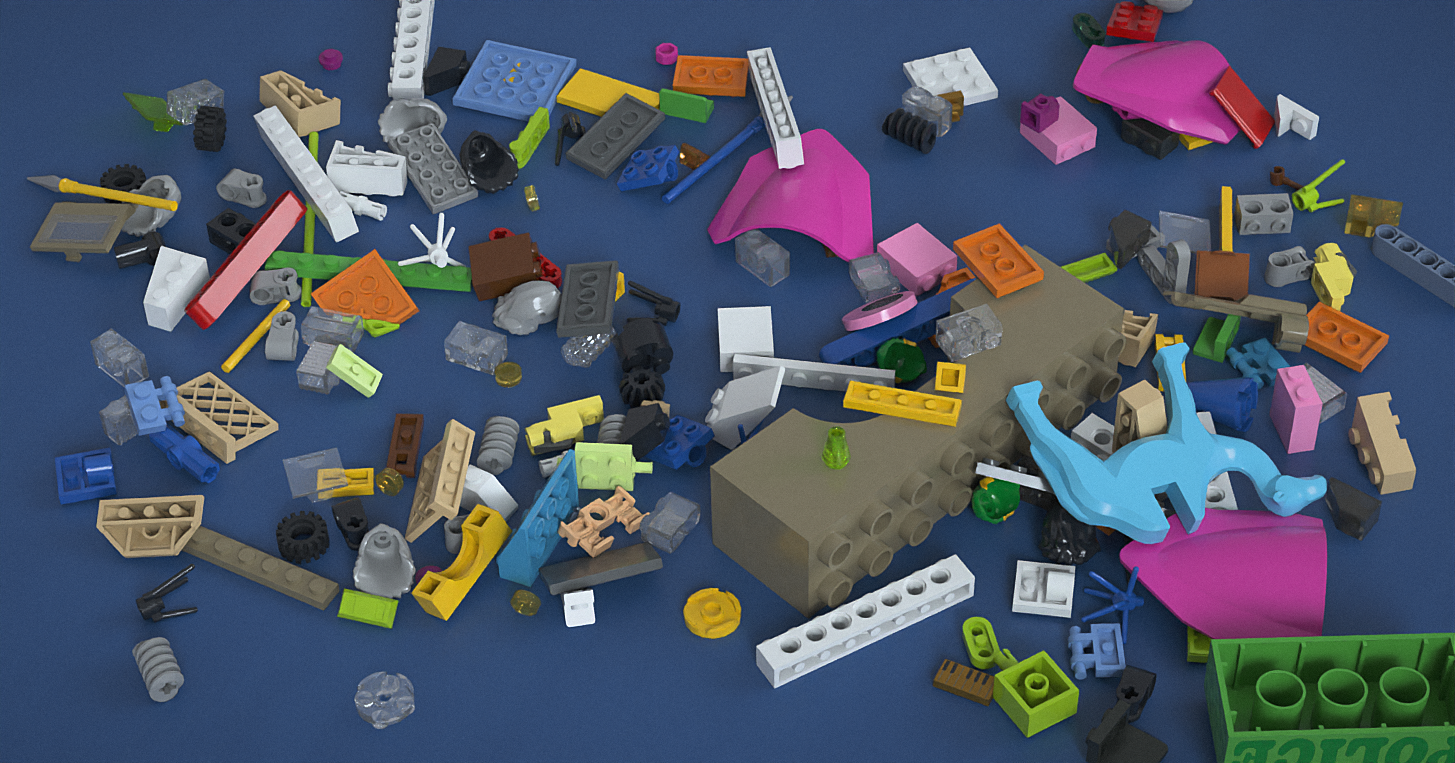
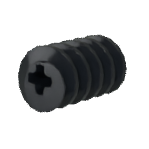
(910, 130)

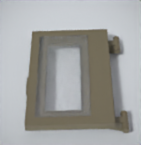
(82, 228)

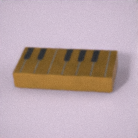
(965, 682)

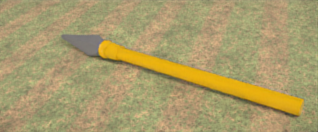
(68, 186)

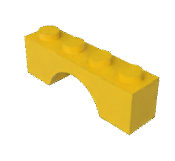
(482, 538)

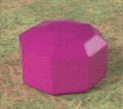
(666, 53)

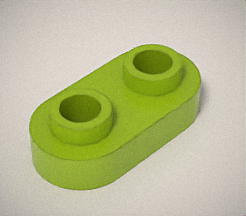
(982, 647)

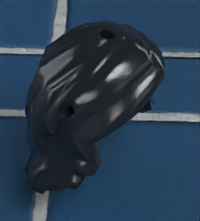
(487, 163)
(1066, 537)

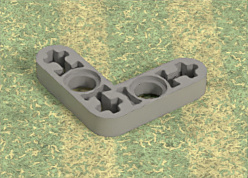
(1168, 273)

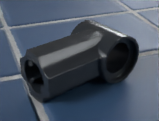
(141, 251)

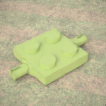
(607, 466)

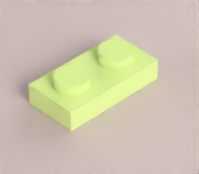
(354, 370)

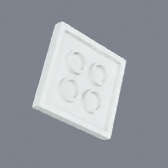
(952, 73)

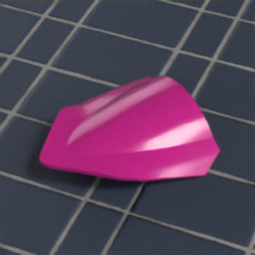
(1161, 84)
(820, 199)
(1239, 573)

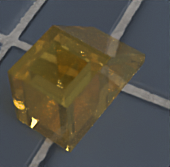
(1369, 212)

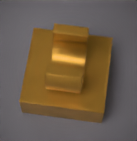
(957, 100)

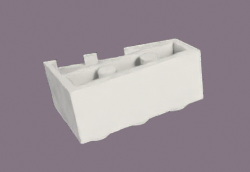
(366, 172)
(172, 286)

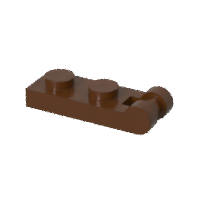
(406, 443)

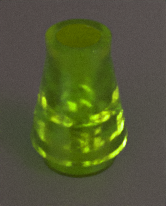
(836, 449)

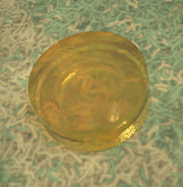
(531, 198)
(508, 374)
(389, 481)
(525, 602)

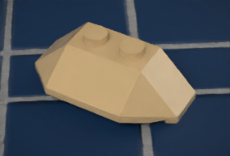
(150, 524)

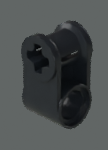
(351, 521)
(1136, 689)

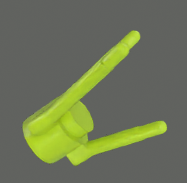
(1308, 195)

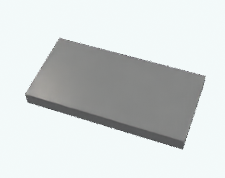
(433, 168)

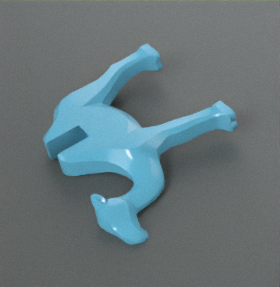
(1179, 463)

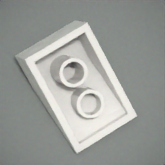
(744, 403)

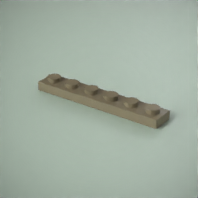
(262, 568)

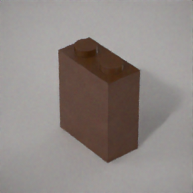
(503, 265)

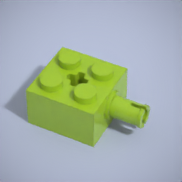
(1033, 691)

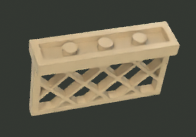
(202, 425)
(441, 480)

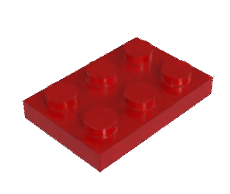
(1134, 21)

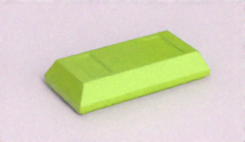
(1091, 268)
(367, 608)

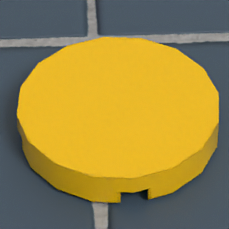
(712, 613)

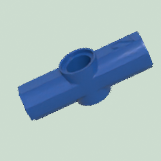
(186, 454)

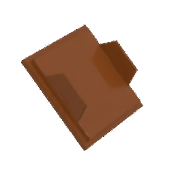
(1222, 274)

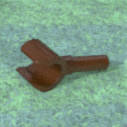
(1278, 178)

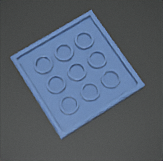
(534, 85)

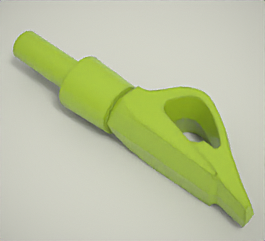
(378, 327)

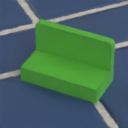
(685, 105)
(1217, 337)

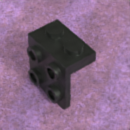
(1120, 742)

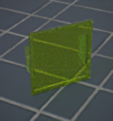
(152, 109)

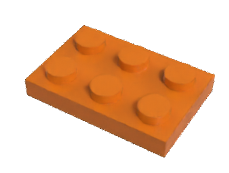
(711, 75)
(998, 260)
(1343, 337)

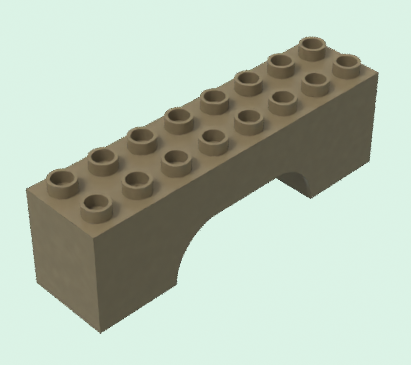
(824, 528)

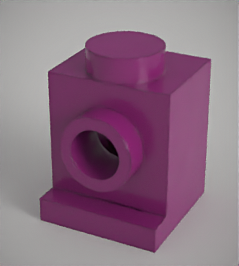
(1044, 108)

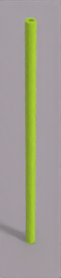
(309, 228)

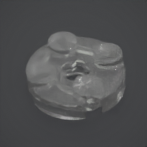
(384, 712)

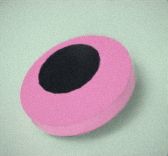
(879, 310)

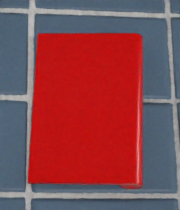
(1243, 107)

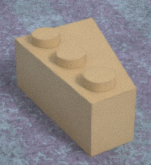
(300, 106)
(1139, 336)
(1138, 414)
(1380, 446)

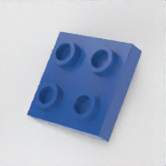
(650, 168)
(683, 444)
(85, 476)

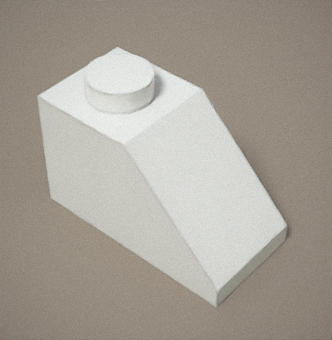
(486, 490)

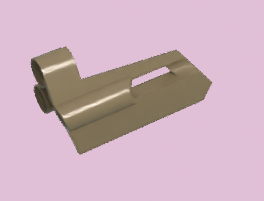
(1289, 317)

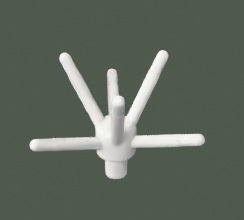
(436, 252)

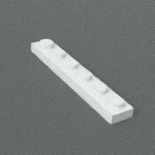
(813, 374)

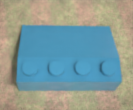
(538, 531)

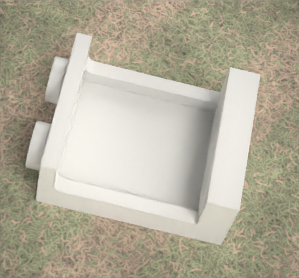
(744, 333)

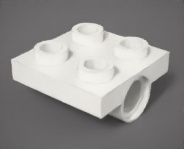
(1043, 589)

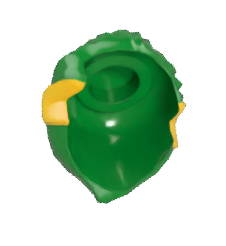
(902, 357)
(995, 499)

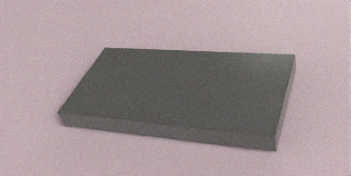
(615, 136)
(588, 299)
(600, 569)

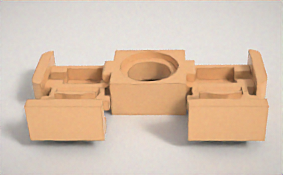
(609, 509)

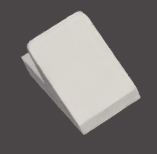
(1295, 117)
(578, 607)

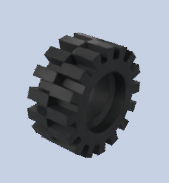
(209, 128)
(121, 177)
(305, 548)

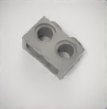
(1263, 214)

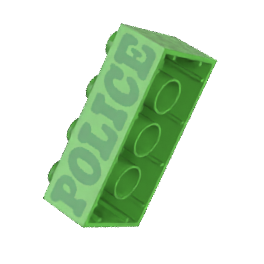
(1333, 699)

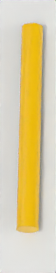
(254, 337)

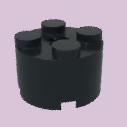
(643, 345)

